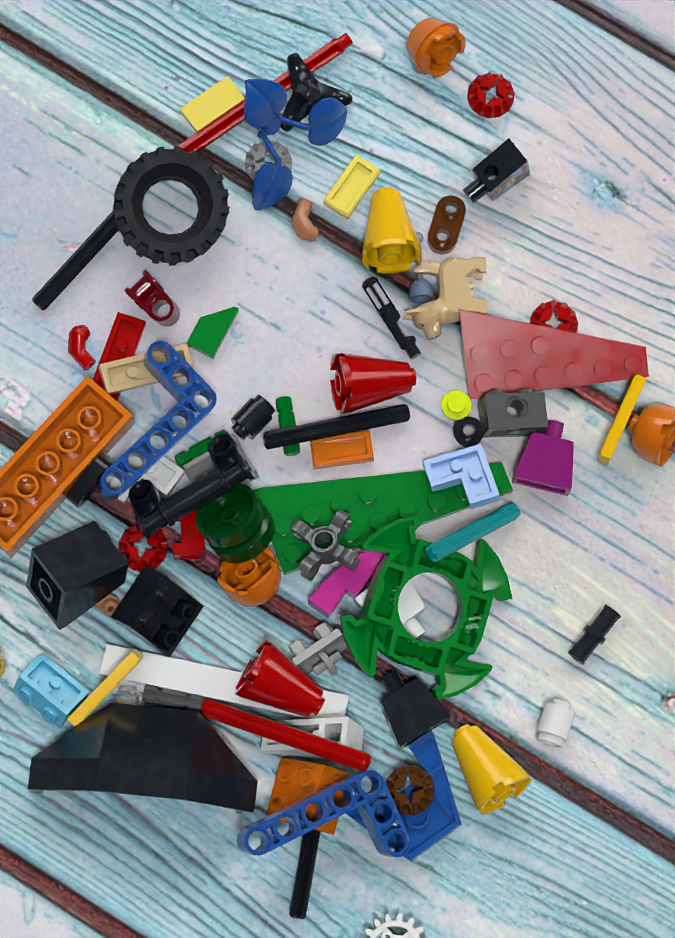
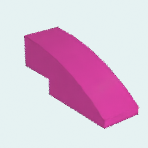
(344, 582)

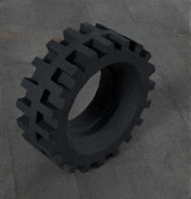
(179, 167)

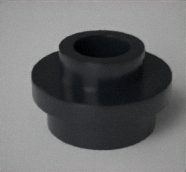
(461, 438)

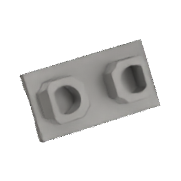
(321, 654)

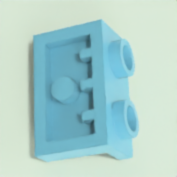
(50, 690)

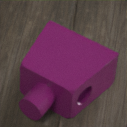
(547, 461)

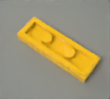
(621, 419)
(105, 688)

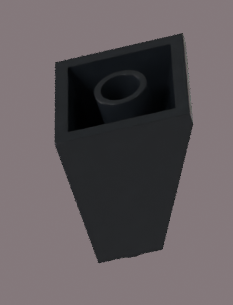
(75, 572)

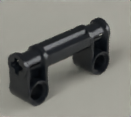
(155, 512)

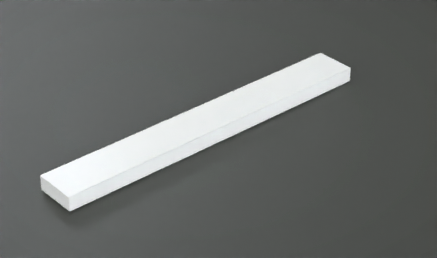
(203, 681)

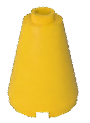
(389, 234)
(487, 769)

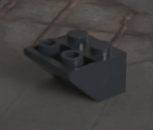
(157, 611)

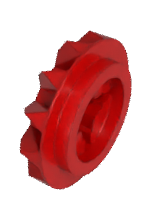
(496, 106)
(563, 312)
(151, 557)

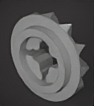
(258, 153)

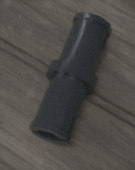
(594, 634)

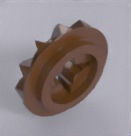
(419, 778)

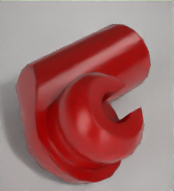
(76, 346)

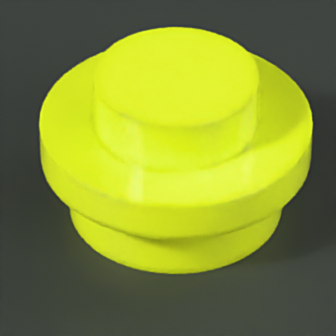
(456, 405)

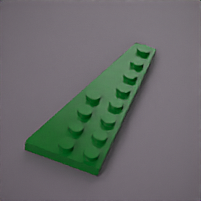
(368, 501)

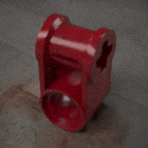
(150, 297)

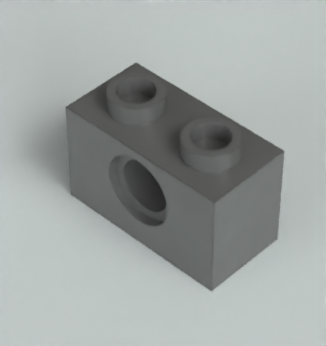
(499, 423)

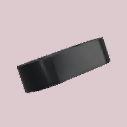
(88, 481)

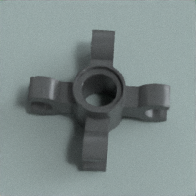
(339, 526)

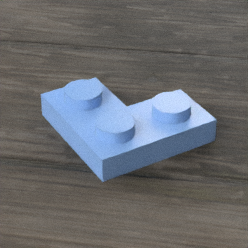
(465, 468)

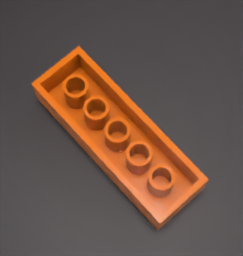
(54, 458)

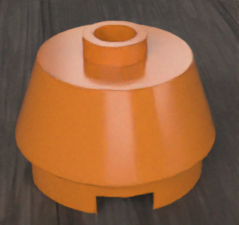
(434, 46)

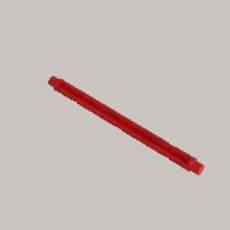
(236, 115)

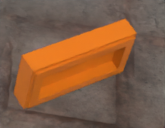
(342, 450)

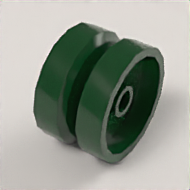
(236, 525)

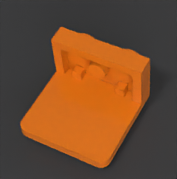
(299, 779)

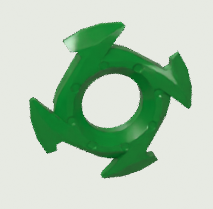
(380, 624)

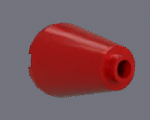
(368, 381)
(279, 683)

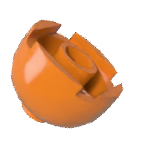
(654, 433)
(251, 581)

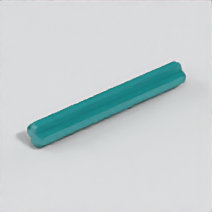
(472, 532)

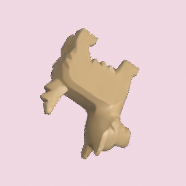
(453, 293)

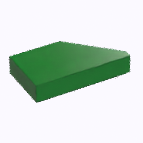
(211, 331)

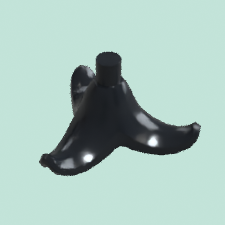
(307, 91)

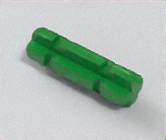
(287, 419)
(195, 450)

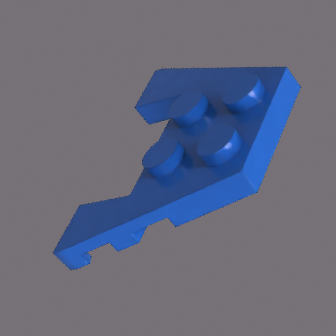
(439, 818)

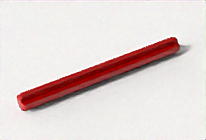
(286, 735)

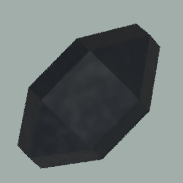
(146, 755)

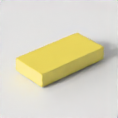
(212, 104)
(351, 187)

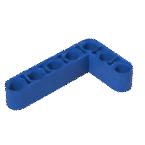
(164, 427)
(327, 811)

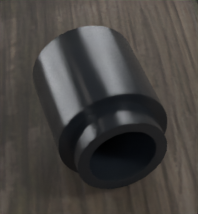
(252, 417)

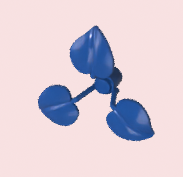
(262, 103)

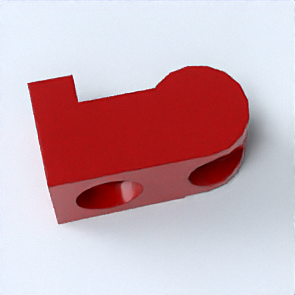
(192, 542)

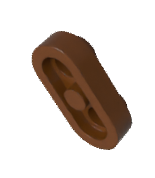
(446, 223)

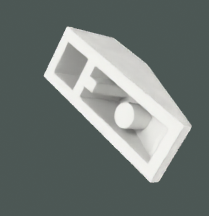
(337, 729)

